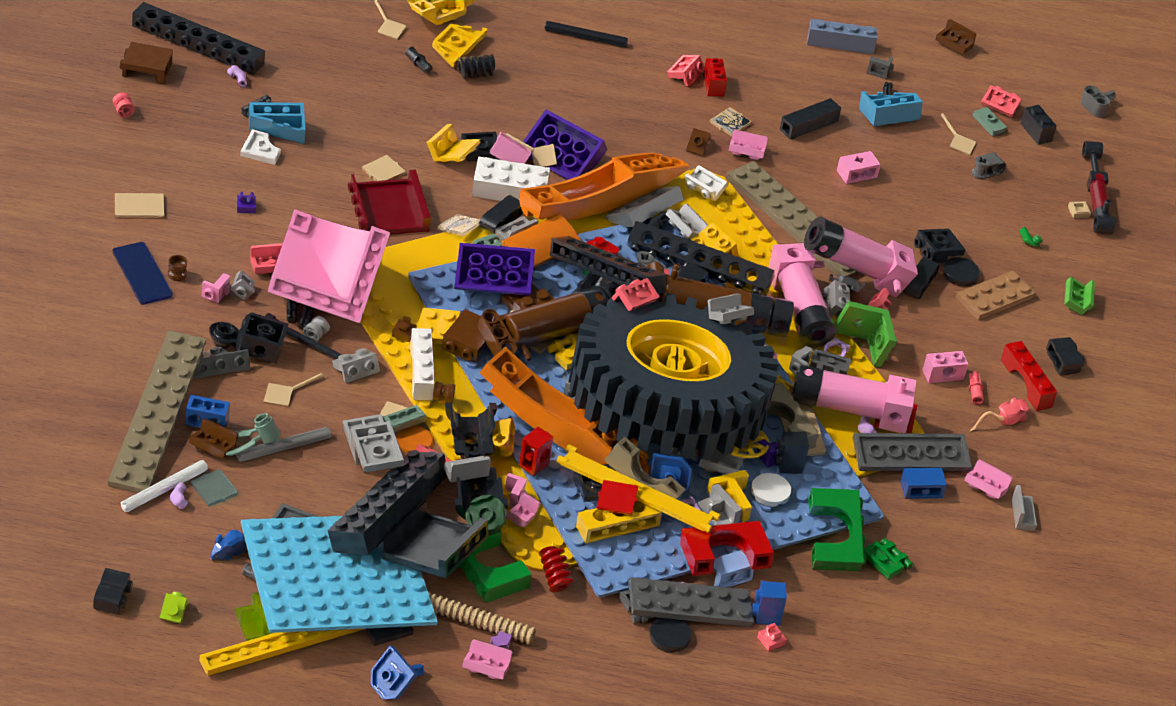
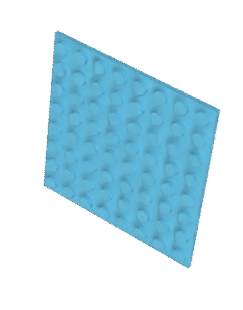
(317, 590)

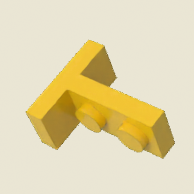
(733, 486)

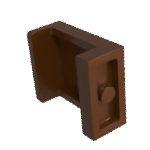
(148, 60)
(464, 337)

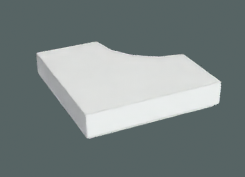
(259, 148)

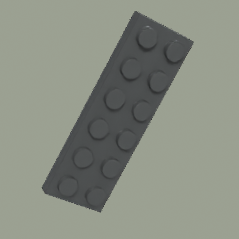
(903, 451)
(690, 602)

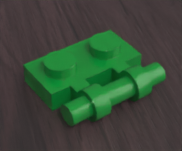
(887, 558)

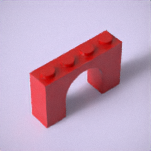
(745, 536)

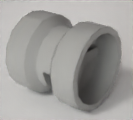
(318, 327)

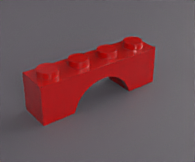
(1039, 388)

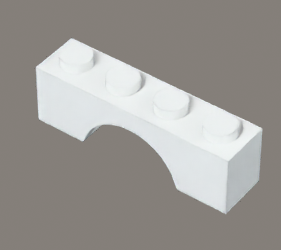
(422, 364)

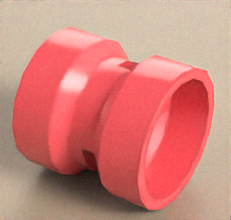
(123, 105)

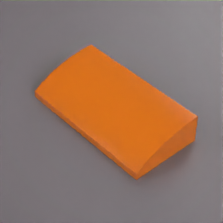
(539, 237)

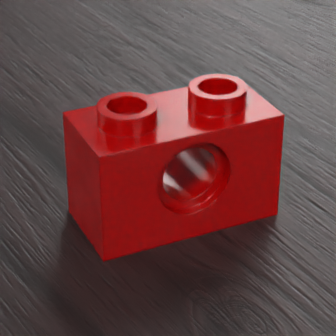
(715, 77)
(536, 451)

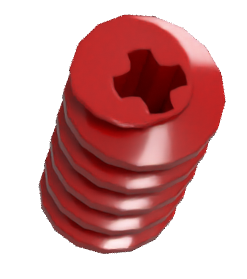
(555, 569)

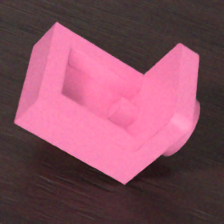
(218, 290)
(517, 487)
(524, 511)

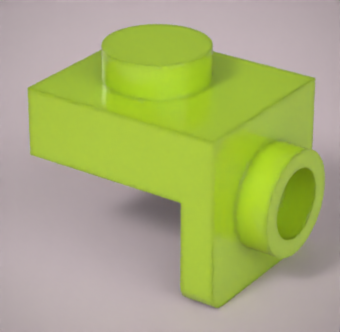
(174, 607)

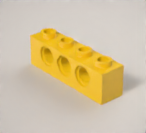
(602, 524)

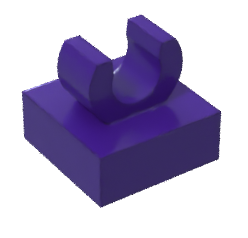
(246, 203)
(769, 457)

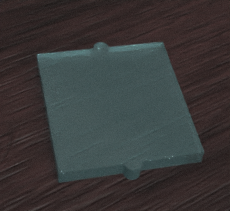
(214, 487)

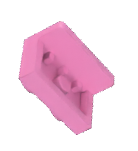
(748, 144)
(989, 479)
(487, 659)

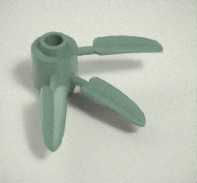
(266, 429)

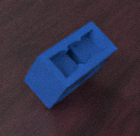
(206, 408)

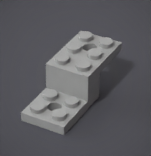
(373, 443)

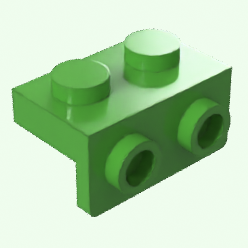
(1079, 296)

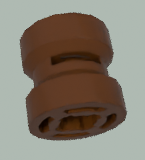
(177, 268)
(439, 391)

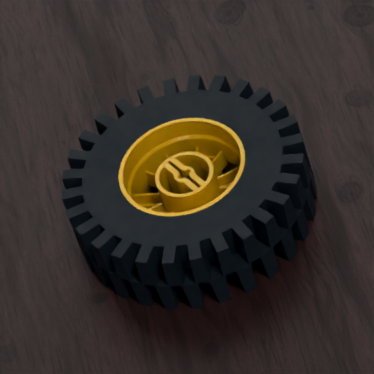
(672, 377)

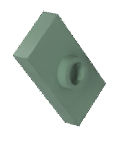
(989, 121)
(406, 418)

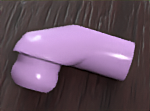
(241, 75)
(864, 426)
(177, 496)

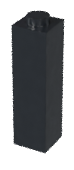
(810, 118)

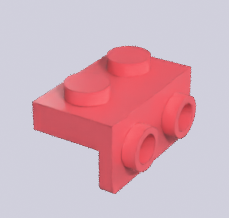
(264, 257)

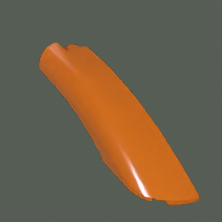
(602, 188)
(549, 409)

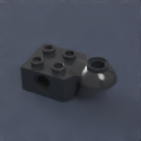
(257, 333)

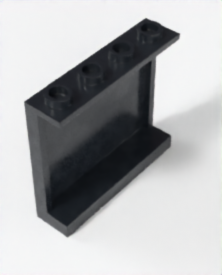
(432, 542)

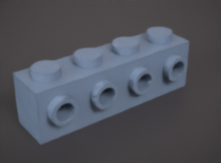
(842, 36)

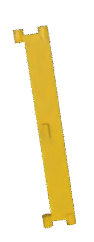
(645, 493)

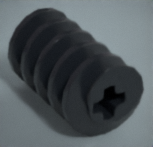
(476, 65)

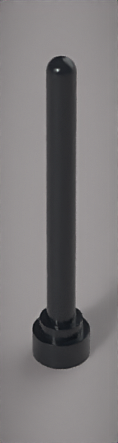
(308, 341)

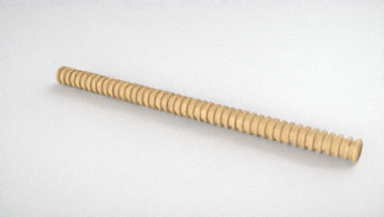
(482, 619)

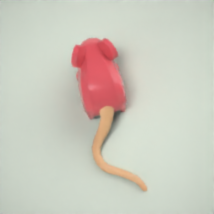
(1009, 412)

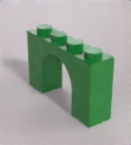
(847, 506)
(496, 582)

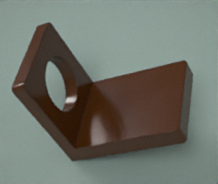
(698, 141)

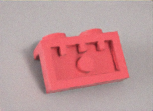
(687, 67)
(1001, 101)
(636, 294)

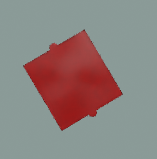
(617, 497)

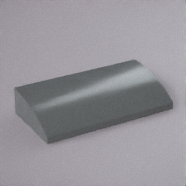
(646, 206)

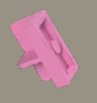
(509, 149)

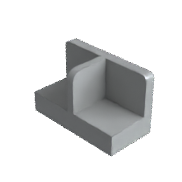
(723, 504)

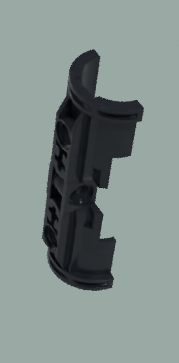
(481, 431)

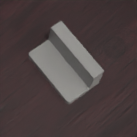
(468, 468)
(1023, 510)

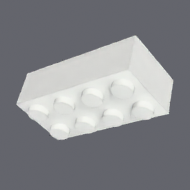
(500, 178)

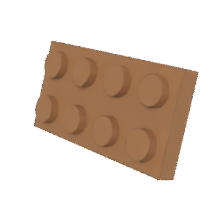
(995, 295)

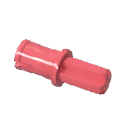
(976, 388)

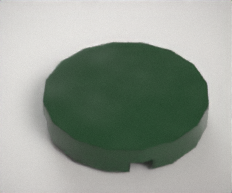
(487, 508)

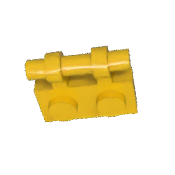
(564, 356)

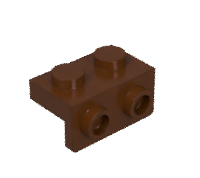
(956, 37)
(214, 439)

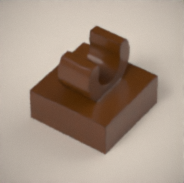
(403, 329)

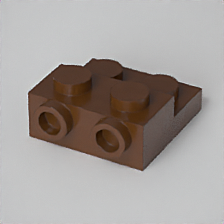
(518, 302)

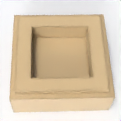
(1079, 209)

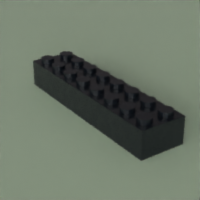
(387, 503)

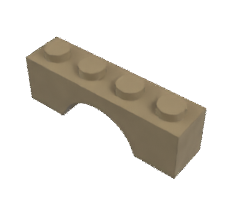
(784, 406)
(625, 460)

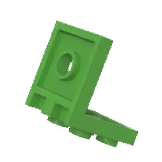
(874, 327)

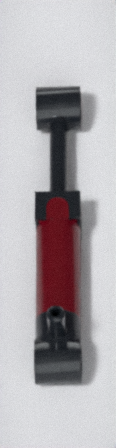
(1097, 186)

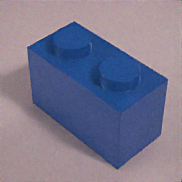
(923, 483)
(769, 603)

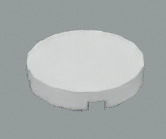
(771, 489)

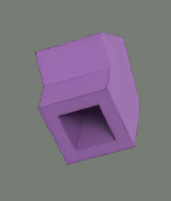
(502, 640)

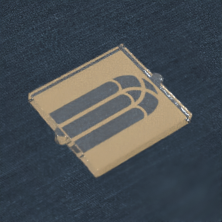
(459, 225)

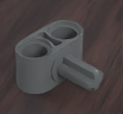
(1096, 101)

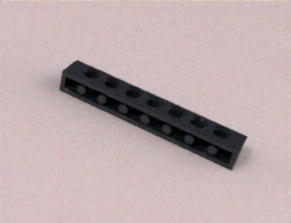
(198, 38)
(642, 232)
(604, 263)

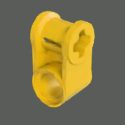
(504, 437)

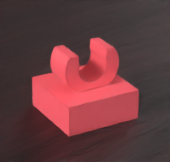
(880, 299)
(772, 637)

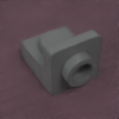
(879, 67)

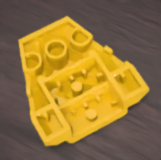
(440, 10)

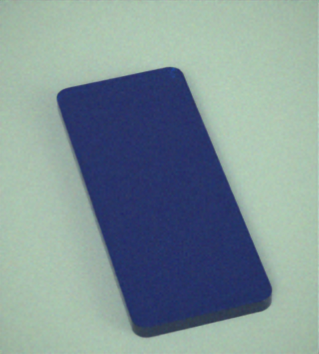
(142, 273)

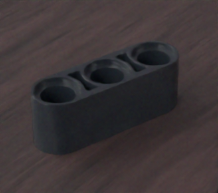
(501, 214)
(927, 272)

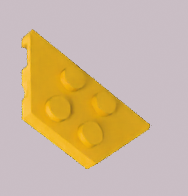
(457, 42)

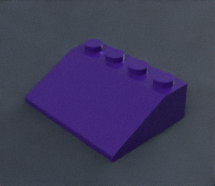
(574, 147)
(494, 269)

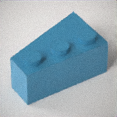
(890, 109)
(278, 119)

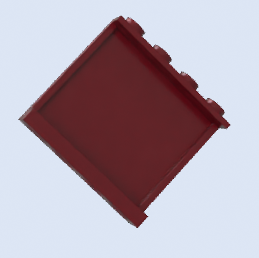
(391, 205)

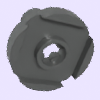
(850, 282)

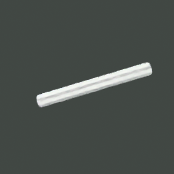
(164, 486)

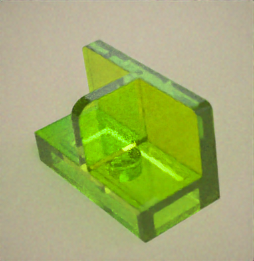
(252, 619)

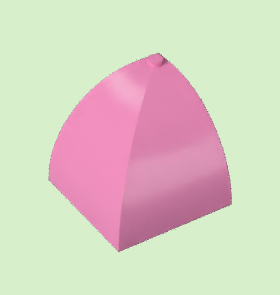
(328, 265)

